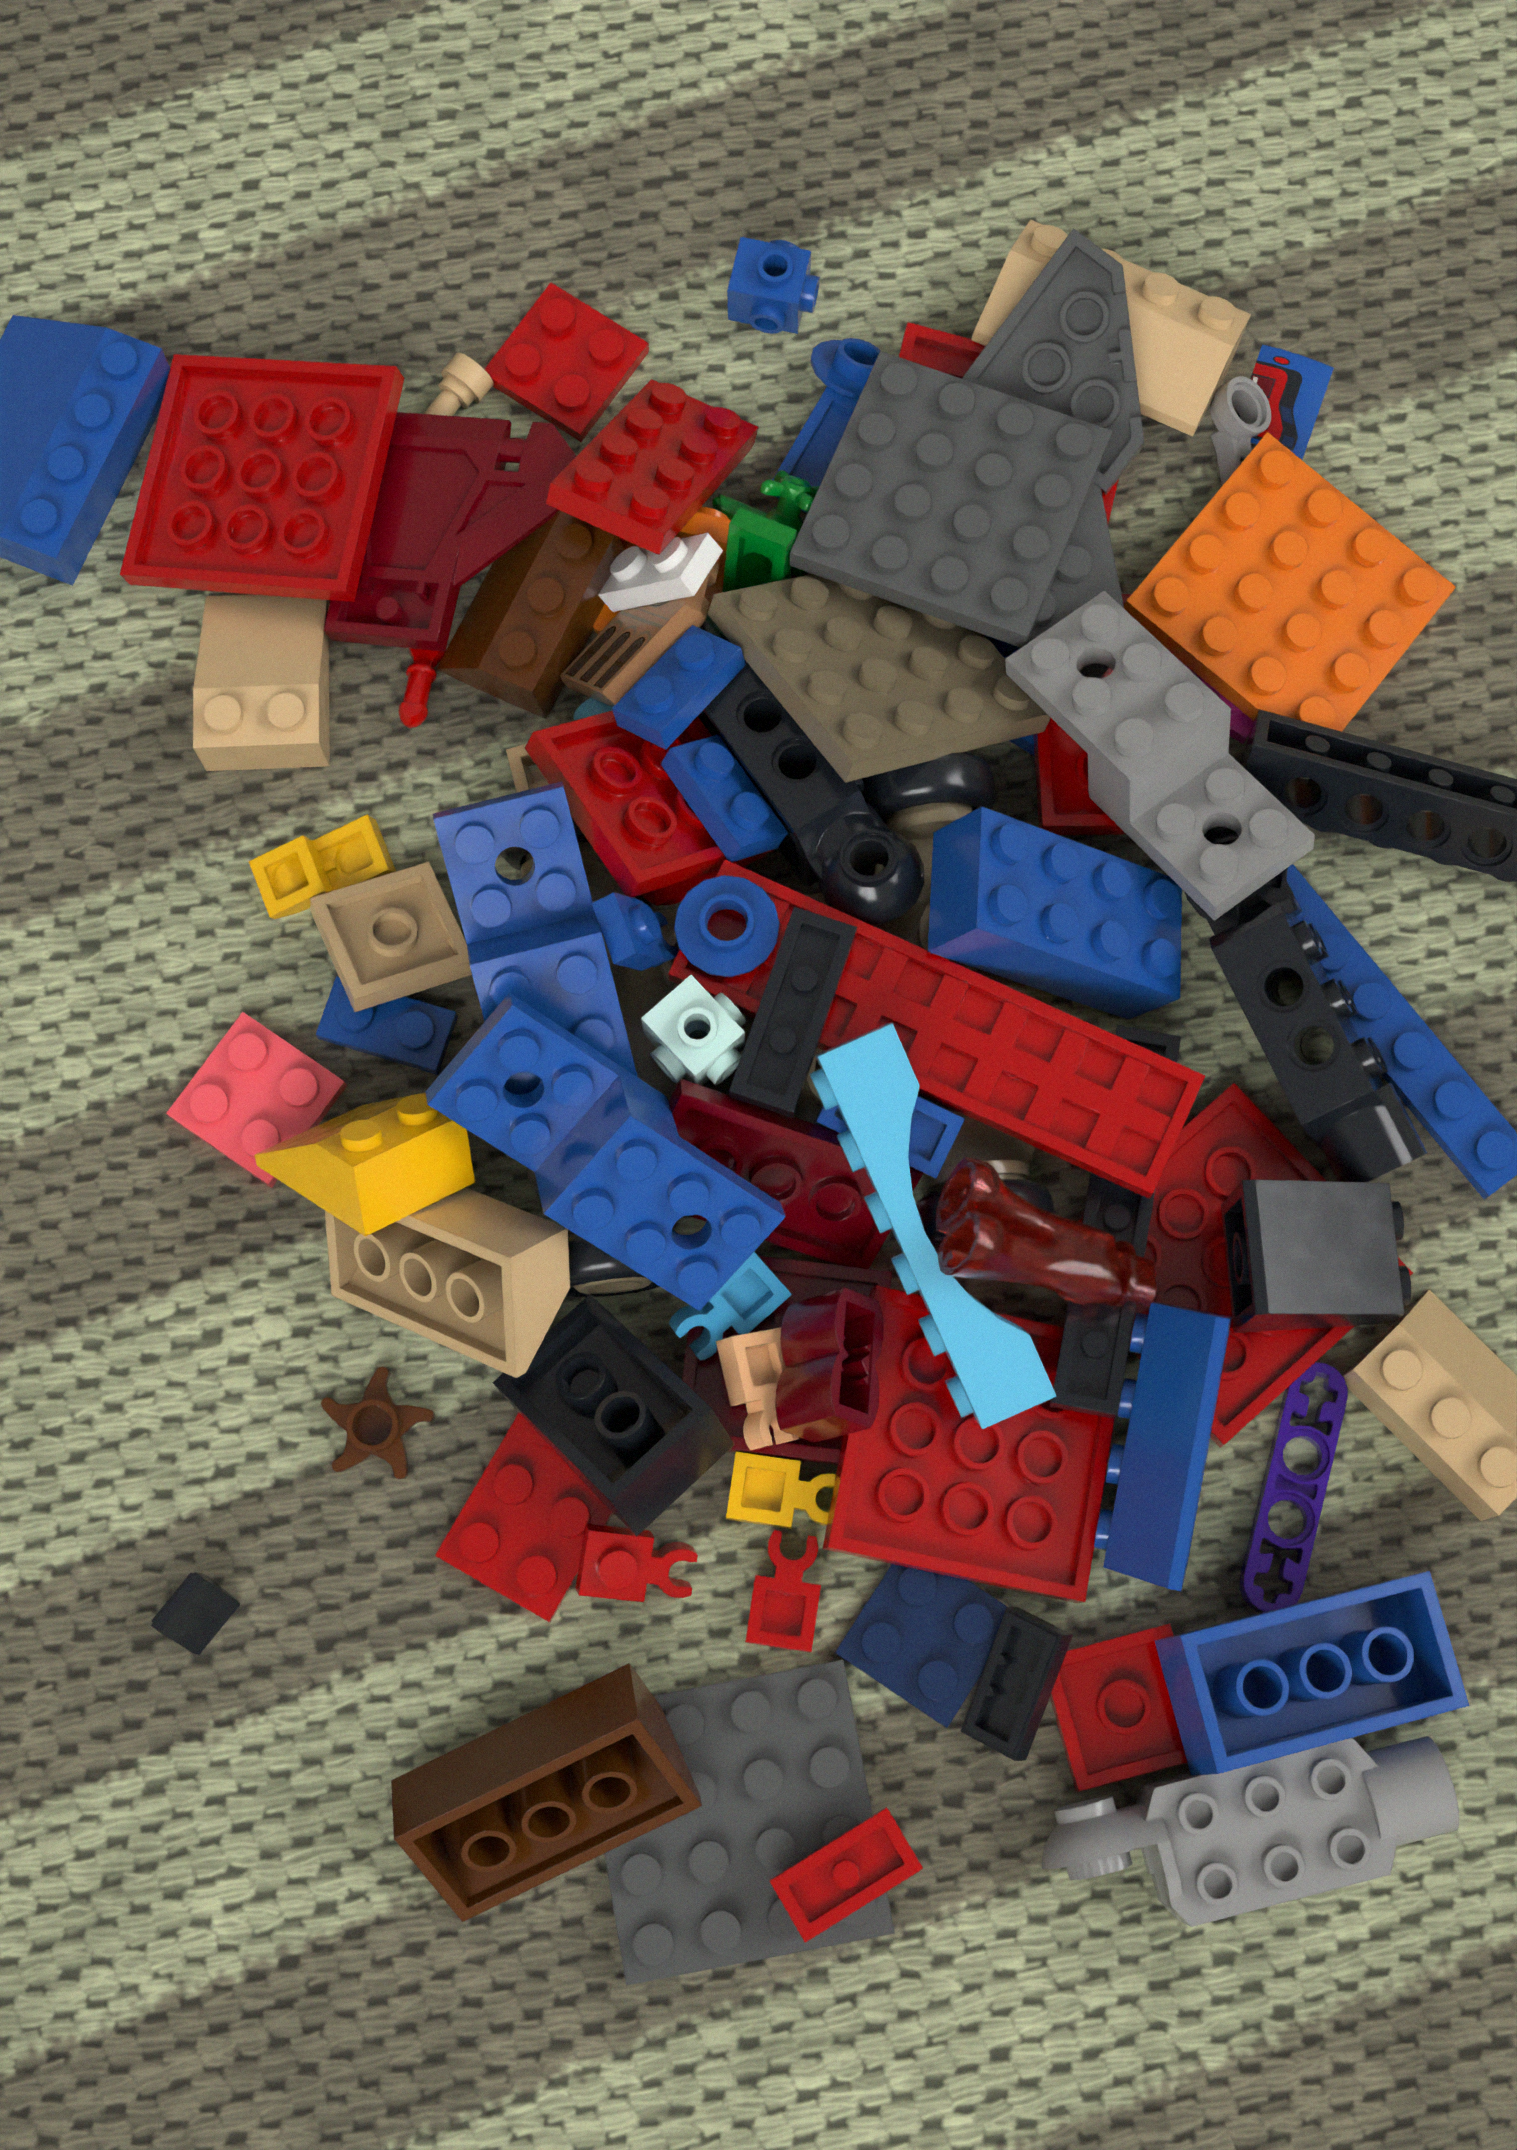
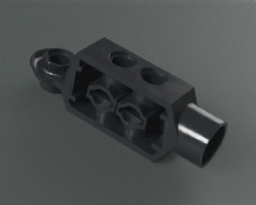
(824, 817)
(1337, 1102)

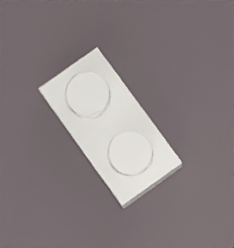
(649, 578)

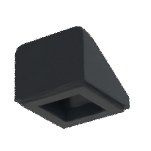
(195, 1612)

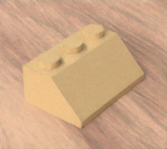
(1445, 1403)

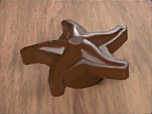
(375, 1426)

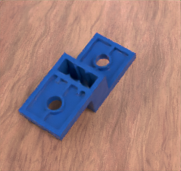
(533, 931)
(604, 1153)

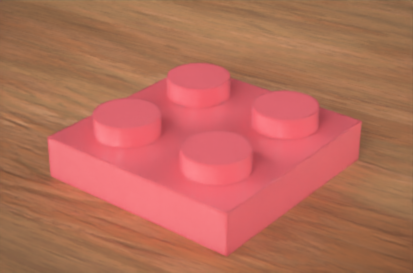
(255, 1095)

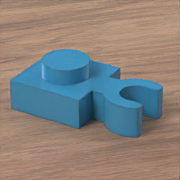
(740, 1303)

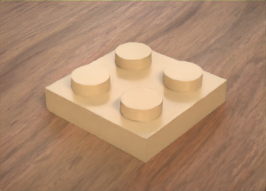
(391, 936)

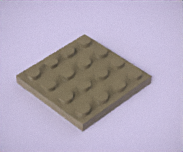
(872, 676)

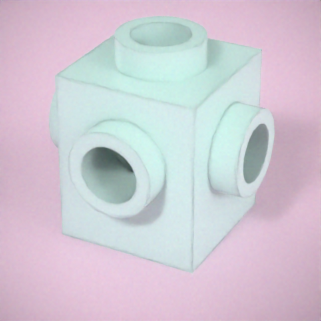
(692, 1013)

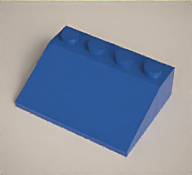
(69, 434)

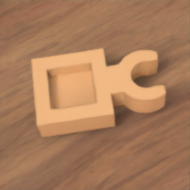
(751, 1376)

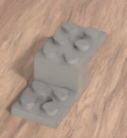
(1159, 754)

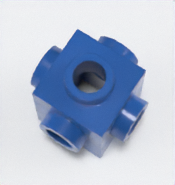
(771, 285)

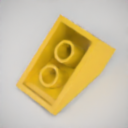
(375, 1162)

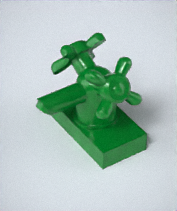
(760, 540)

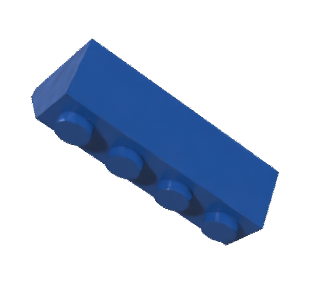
(1165, 1443)

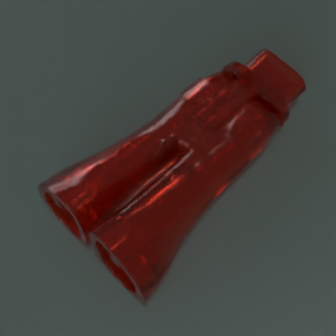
(1012, 1240)

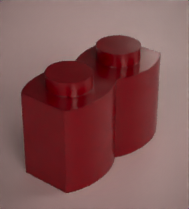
(829, 1365)

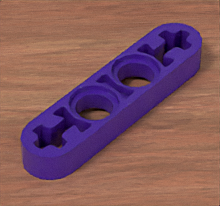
(1301, 1490)

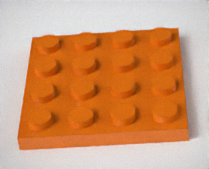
(1288, 593)

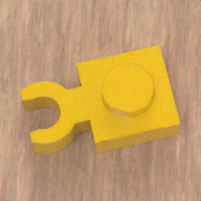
(768, 1491)

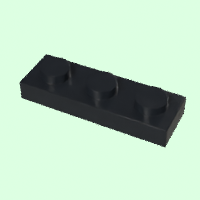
(793, 1012)

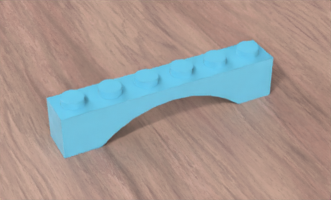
(876, 1097)

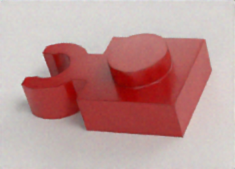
(621, 1564)
(784, 1606)

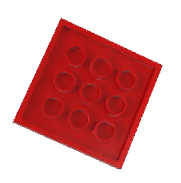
(263, 477)
(1188, 1251)
(966, 1500)

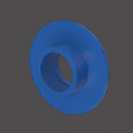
(844, 364)
(722, 956)

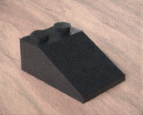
(616, 1415)

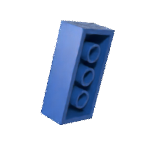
(1054, 914)
(1311, 1674)

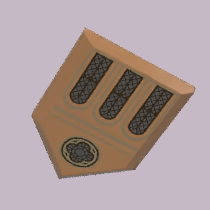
(634, 644)

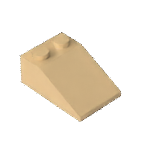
(262, 683)

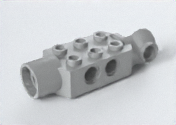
(1264, 1828)

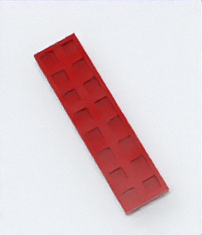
(987, 1047)

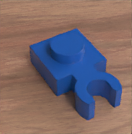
(633, 932)

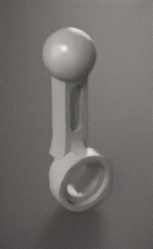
(1233, 433)

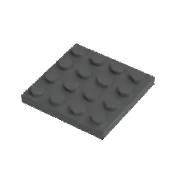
(951, 499)
(774, 1784)

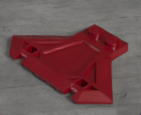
(443, 520)

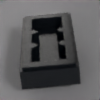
(1016, 1683)

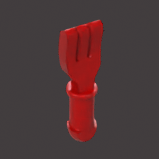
(420, 676)

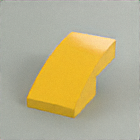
(318, 866)

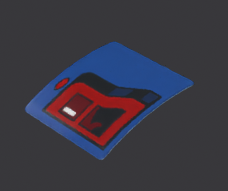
(1294, 392)

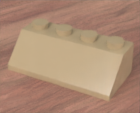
(1177, 334)
(459, 1275)

